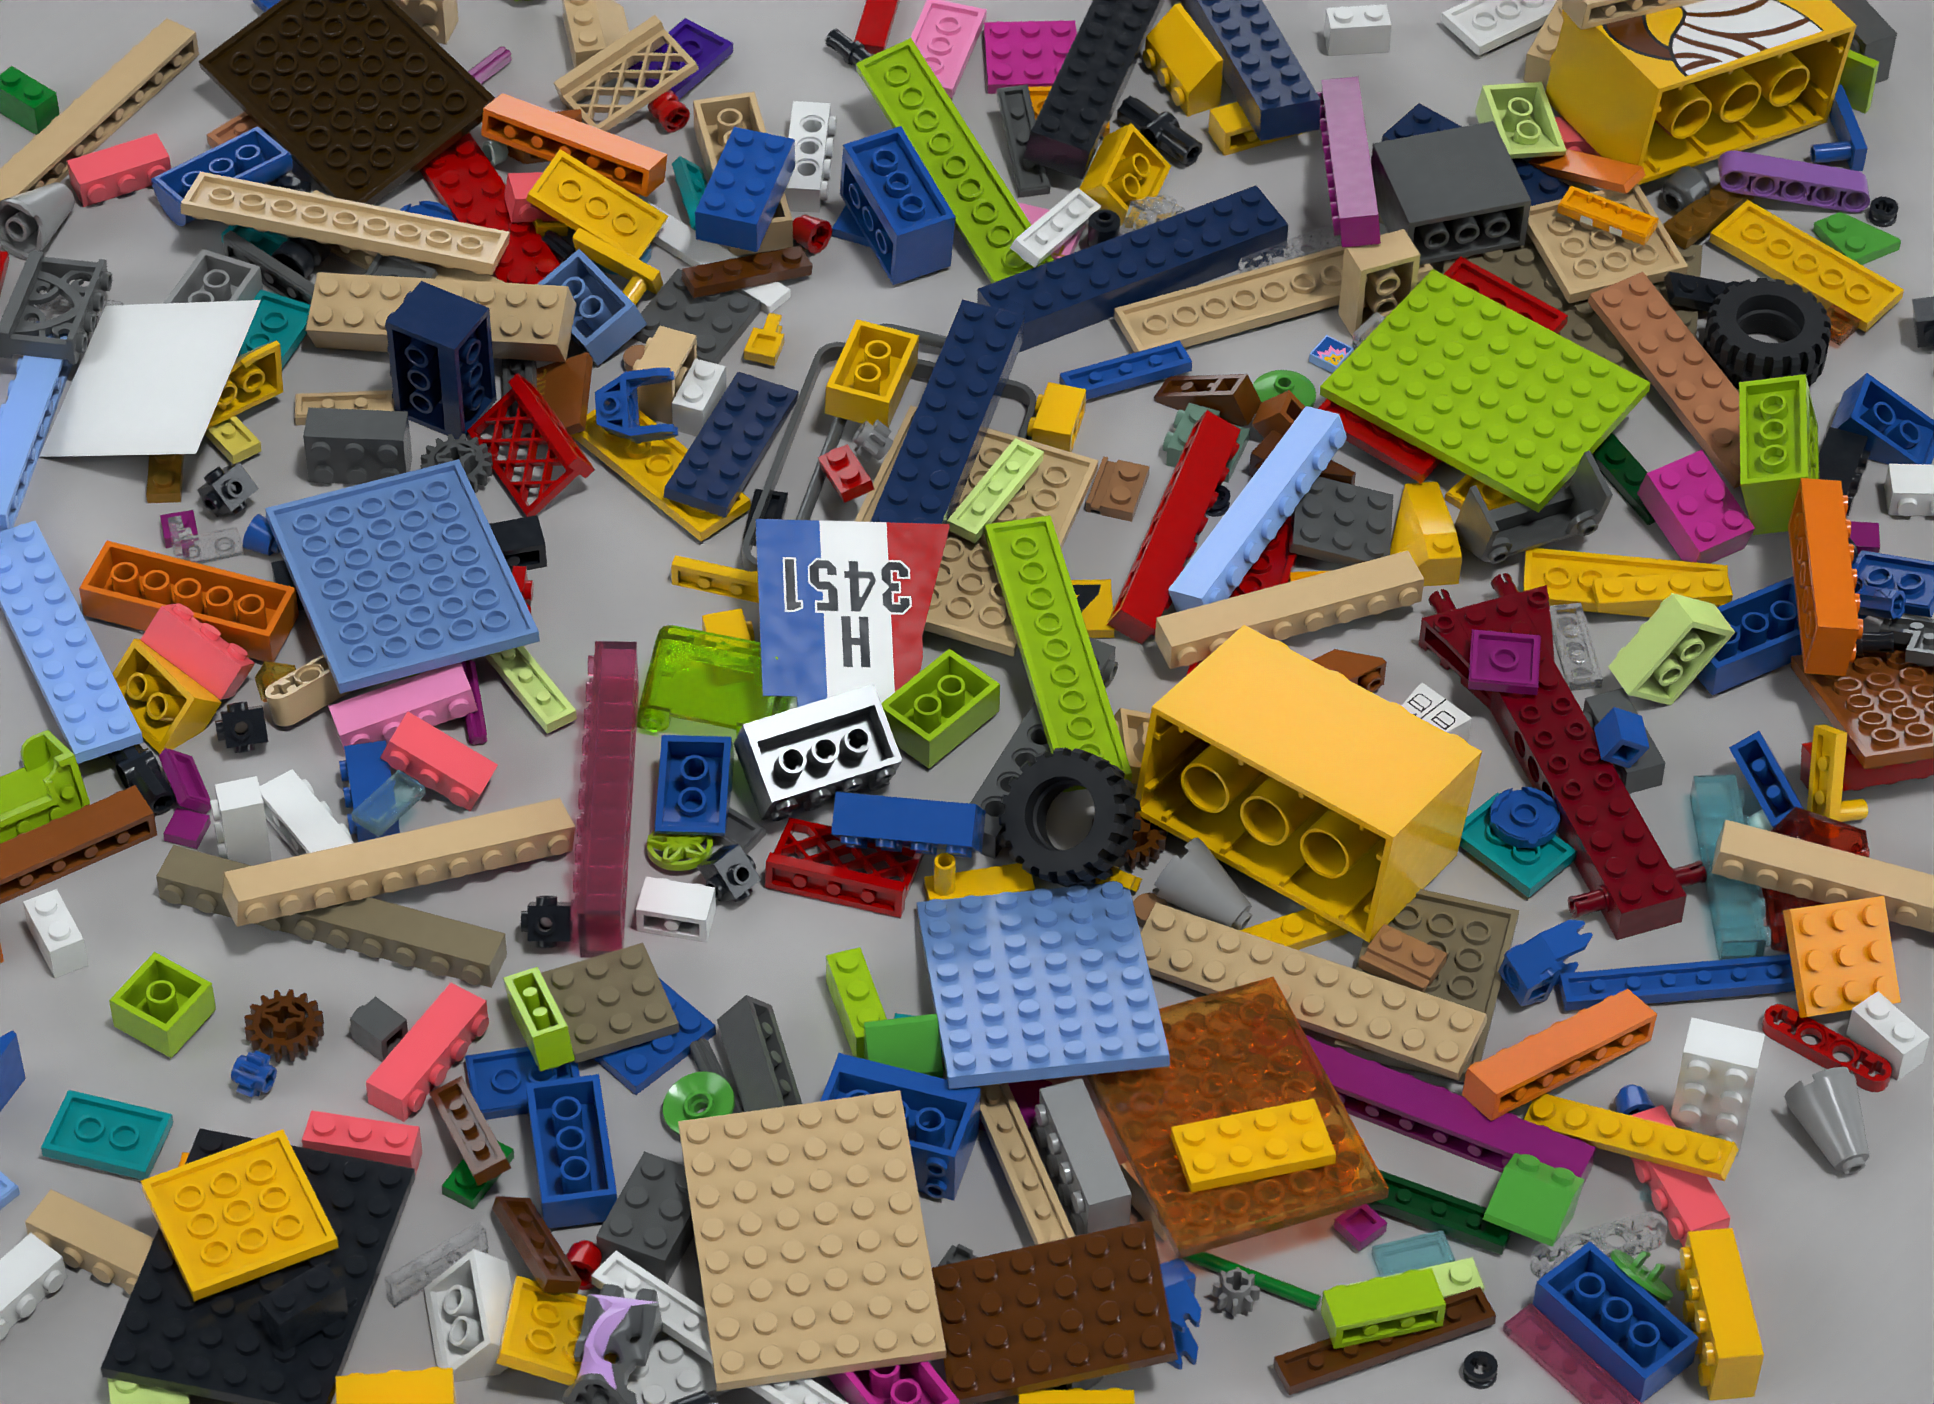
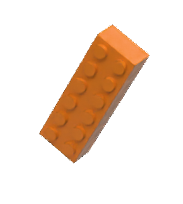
(1824, 577)
(133, 583)

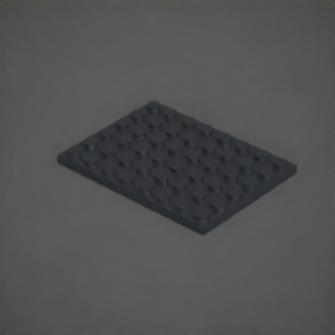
(219, 1341)

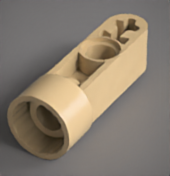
(302, 692)

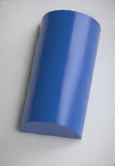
(246, 157)

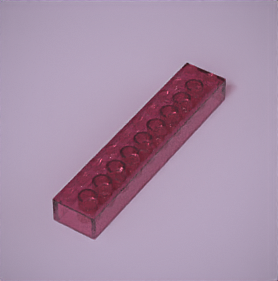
(605, 799)

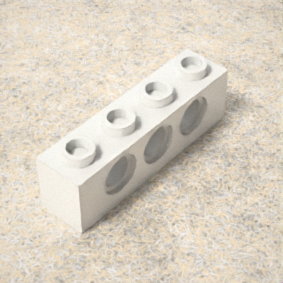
(811, 128)

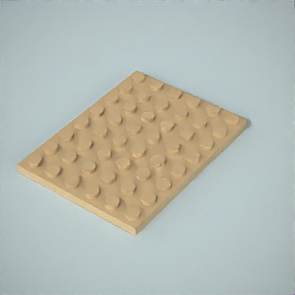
(967, 592)
(810, 1240)

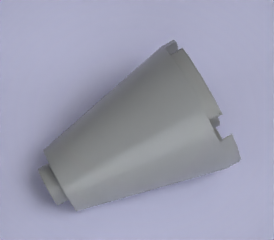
(33, 218)
(1203, 887)
(1832, 1117)

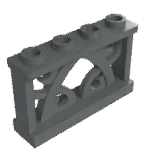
(53, 276)

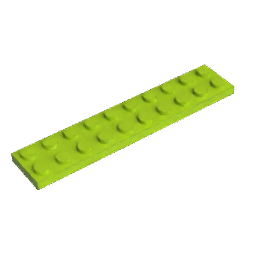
(957, 163)
(1054, 640)

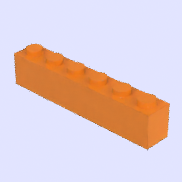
(546, 132)
(1558, 1054)

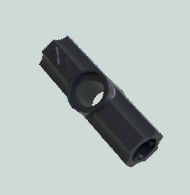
(1160, 130)
(141, 768)

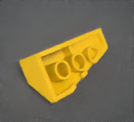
(252, 380)
(1428, 534)

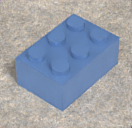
(603, 312)

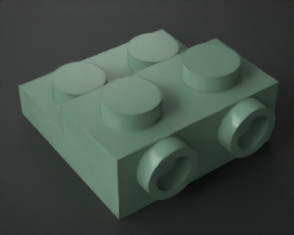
(1183, 424)

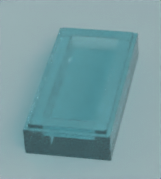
(388, 803)
(1412, 1253)

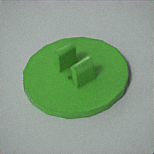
(1641, 1274)

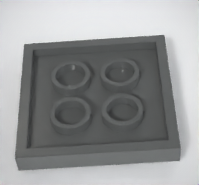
(714, 318)
(1342, 523)

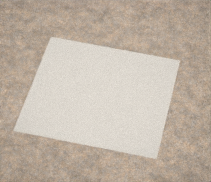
(150, 379)

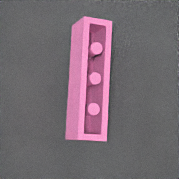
(431, 696)

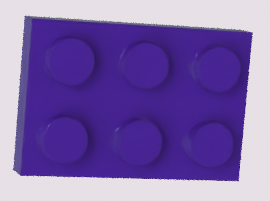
(701, 45)

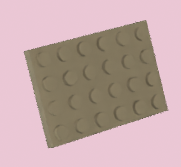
(1475, 940)

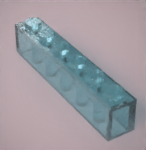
(1733, 904)

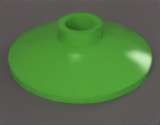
(1280, 381)
(694, 1093)

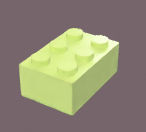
(1671, 649)

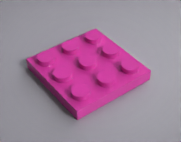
(1026, 52)

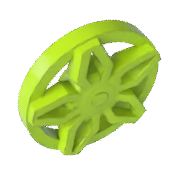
(678, 848)

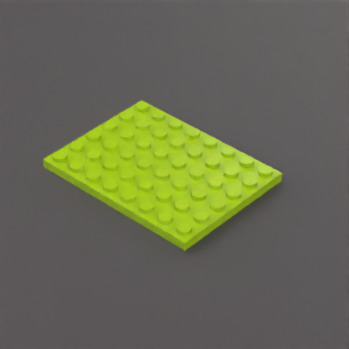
(1485, 389)

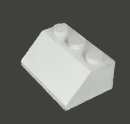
(469, 1315)

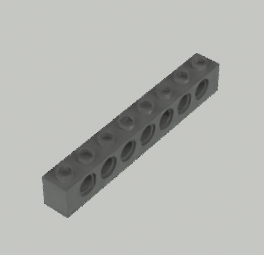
(1024, 746)

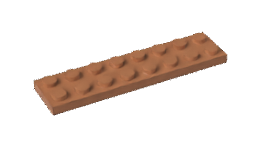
(1675, 367)

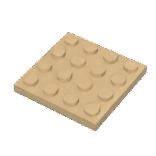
(1591, 259)

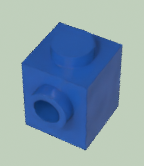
(1621, 737)

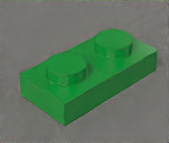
(463, 1187)

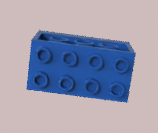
(897, 205)
(938, 1119)

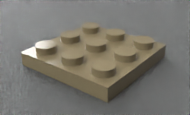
(611, 1002)

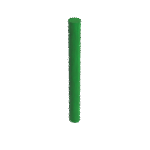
(1261, 1280)

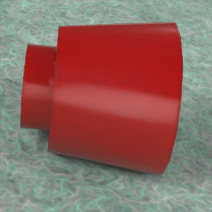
(812, 233)
(585, 1260)

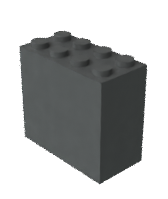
(1451, 192)

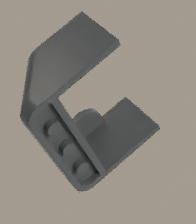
(1517, 528)

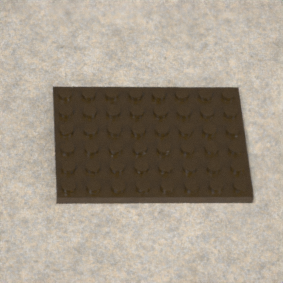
(349, 91)

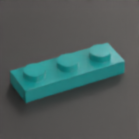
(691, 184)

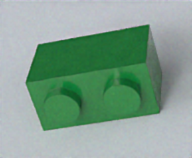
(27, 100)

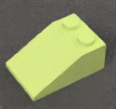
(1521, 118)

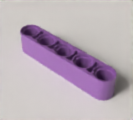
(1793, 181)

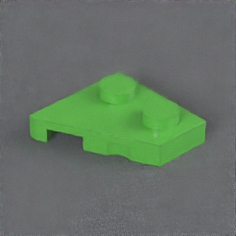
(1855, 238)

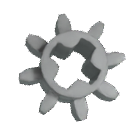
(872, 440)
(1236, 1291)

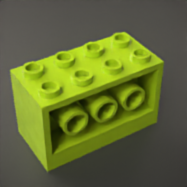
(1776, 448)

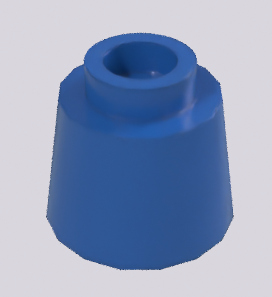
(260, 537)
(1632, 1100)

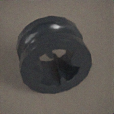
(1883, 211)
(1222, 504)
(1484, 1380)

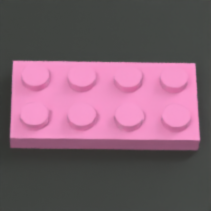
(947, 38)

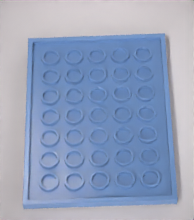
(401, 576)
(1041, 985)

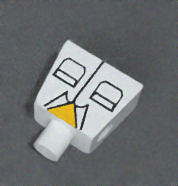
(1438, 711)

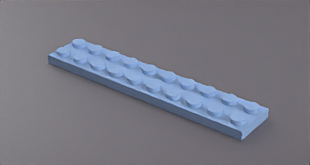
(61, 648)

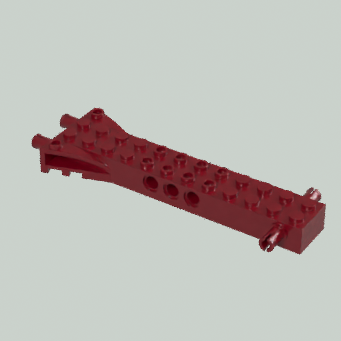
(1562, 758)

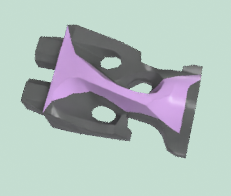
(606, 1329)

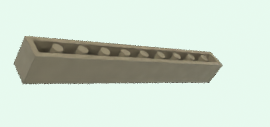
(358, 925)

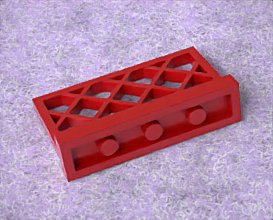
(552, 432)
(839, 882)

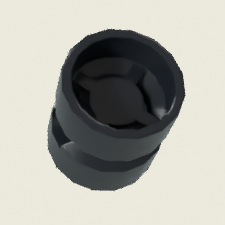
(302, 254)

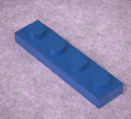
(1129, 370)

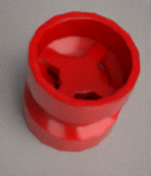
(670, 112)

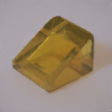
(269, 674)

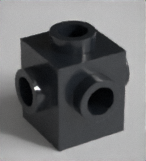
(227, 489)
(254, 733)
(730, 873)
(557, 912)

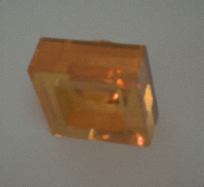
(1842, 324)

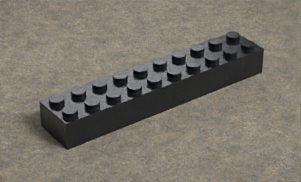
(1090, 84)

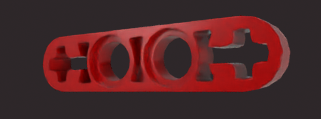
(1830, 1043)

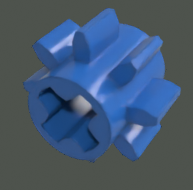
(253, 1073)

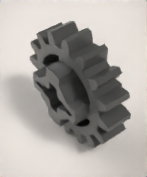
(473, 457)

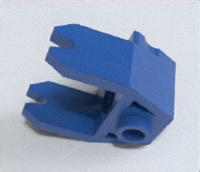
(618, 406)
(1535, 965)
(1182, 1305)

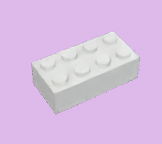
(1716, 1080)

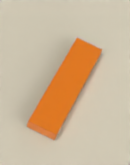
(1591, 170)

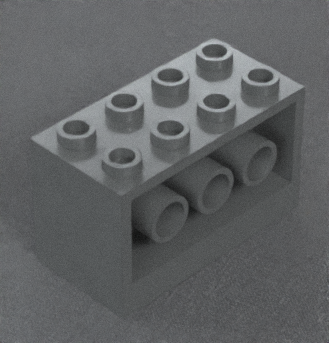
(817, 751)

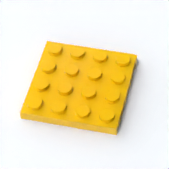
(239, 1214)

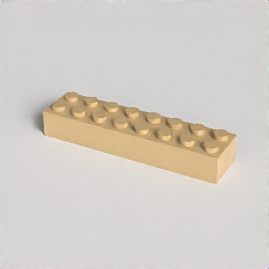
(524, 318)

